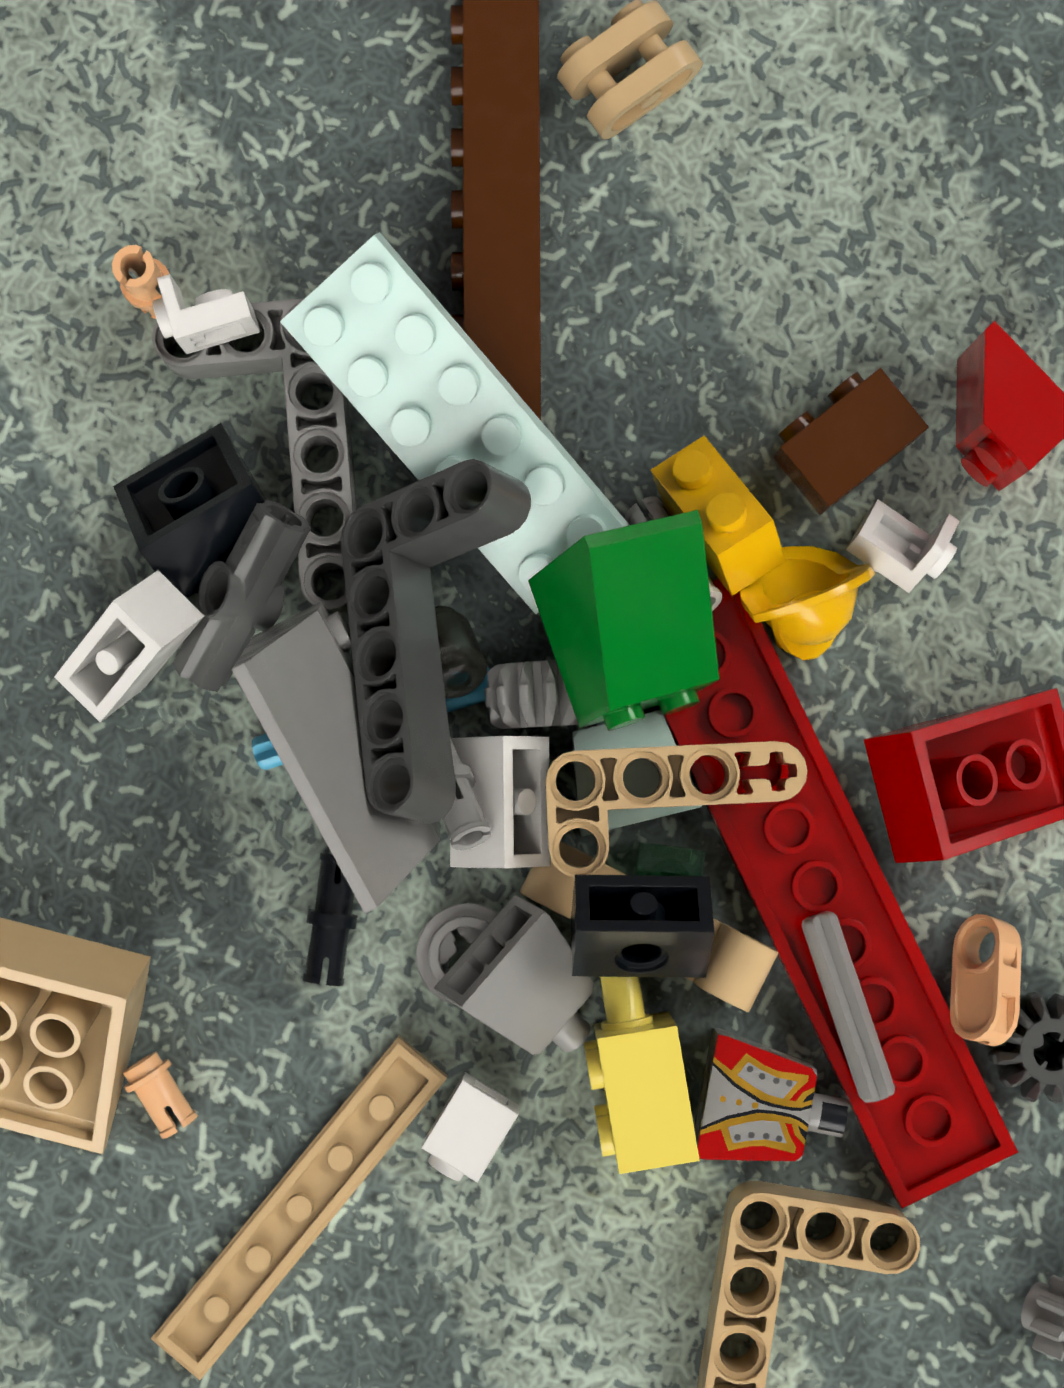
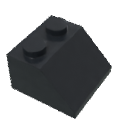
(190, 507)

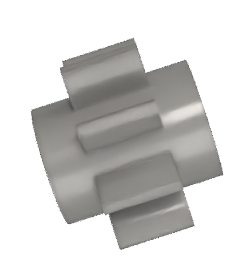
(1045, 1316)

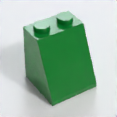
(631, 620)

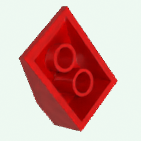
(970, 777)

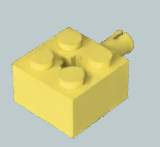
(643, 1080)

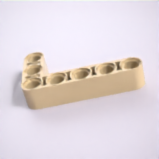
(766, 1250)

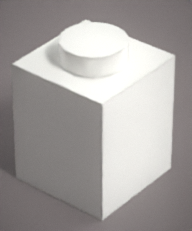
(469, 1129)

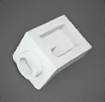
(213, 320)

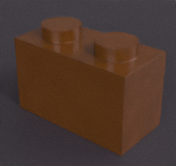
(849, 439)

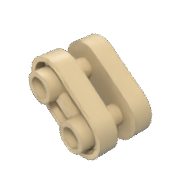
(633, 34)

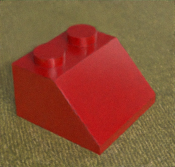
(1004, 410)

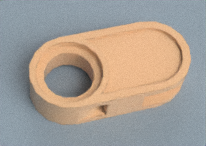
(986, 993)

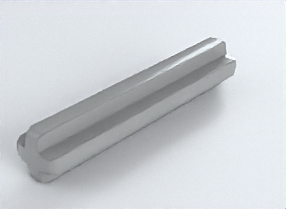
(848, 1006)

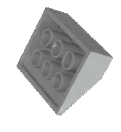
(307, 704)

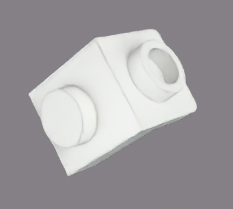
(901, 548)

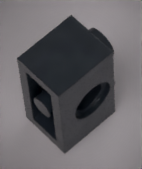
(641, 926)

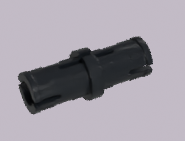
(330, 925)

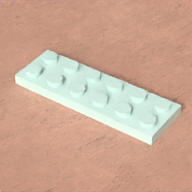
(444, 402)

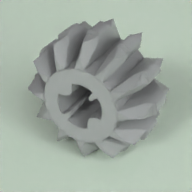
(528, 696)

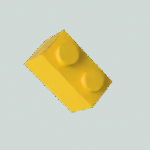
(736, 527)

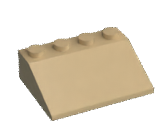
(65, 1032)

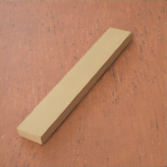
(299, 1207)

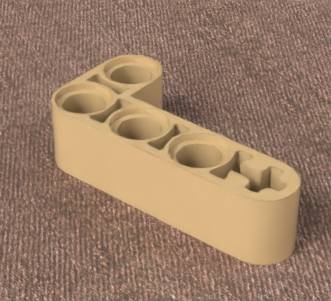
(672, 790)
(736, 960)

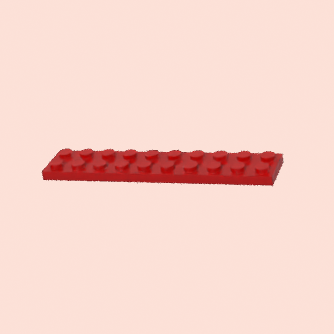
(815, 859)

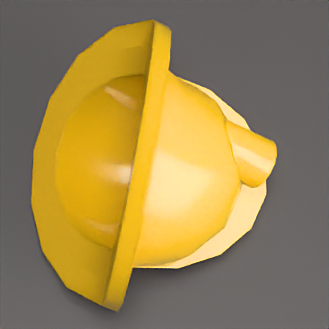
(806, 599)

